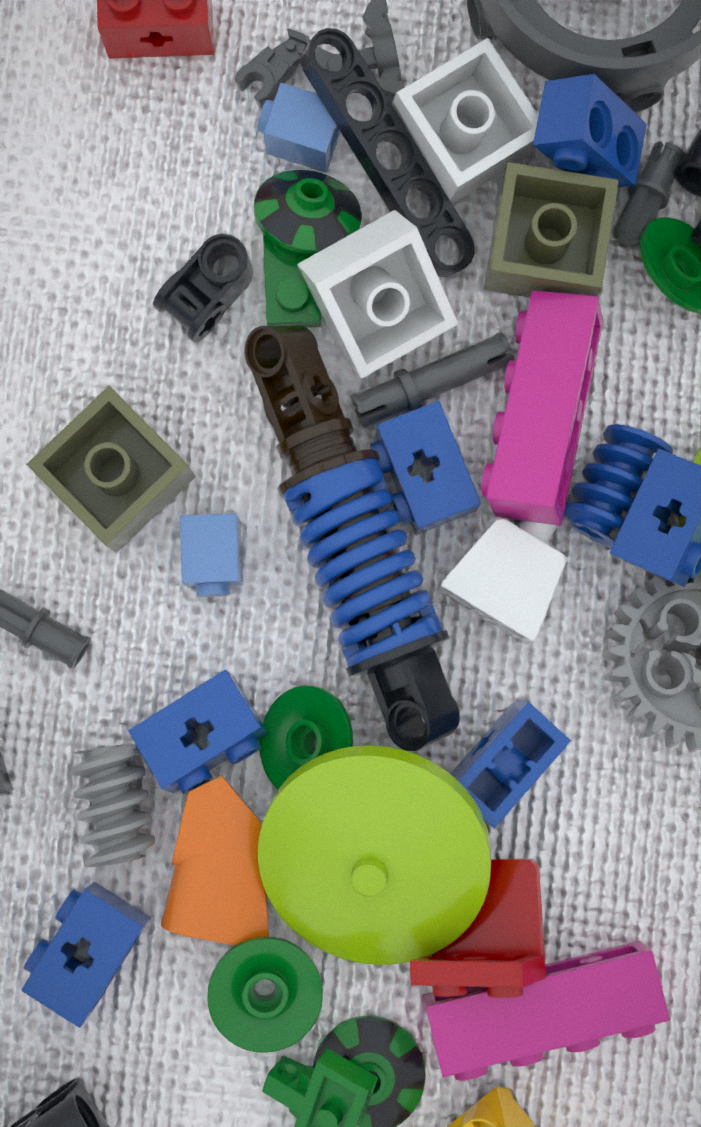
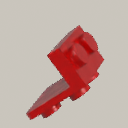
(502, 943)

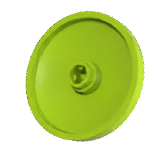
(375, 855)

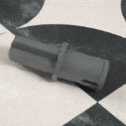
(648, 194)
(41, 631)

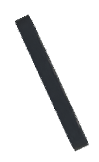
(387, 127)

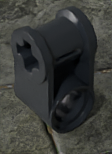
(203, 289)

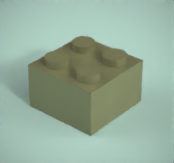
(550, 232)
(111, 469)

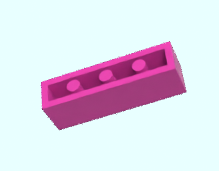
(544, 407)
(570, 1008)

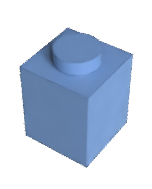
(298, 128)
(211, 553)

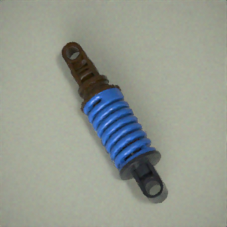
(338, 503)

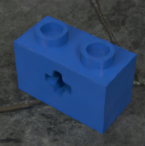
(425, 436)
(646, 538)
(168, 734)
(509, 759)
(76, 986)

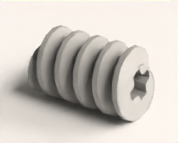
(113, 805)

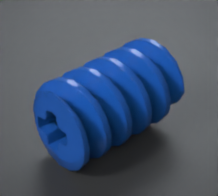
(612, 481)

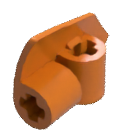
(216, 869)

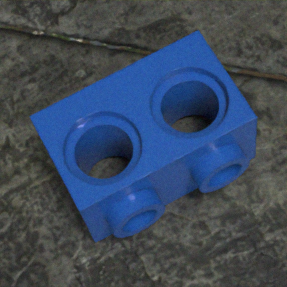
(589, 130)

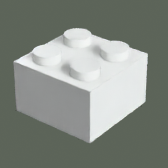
(468, 119)
(378, 293)

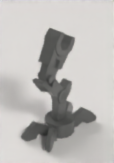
(277, 64)

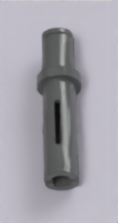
(413, 387)

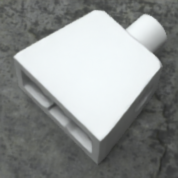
(509, 577)

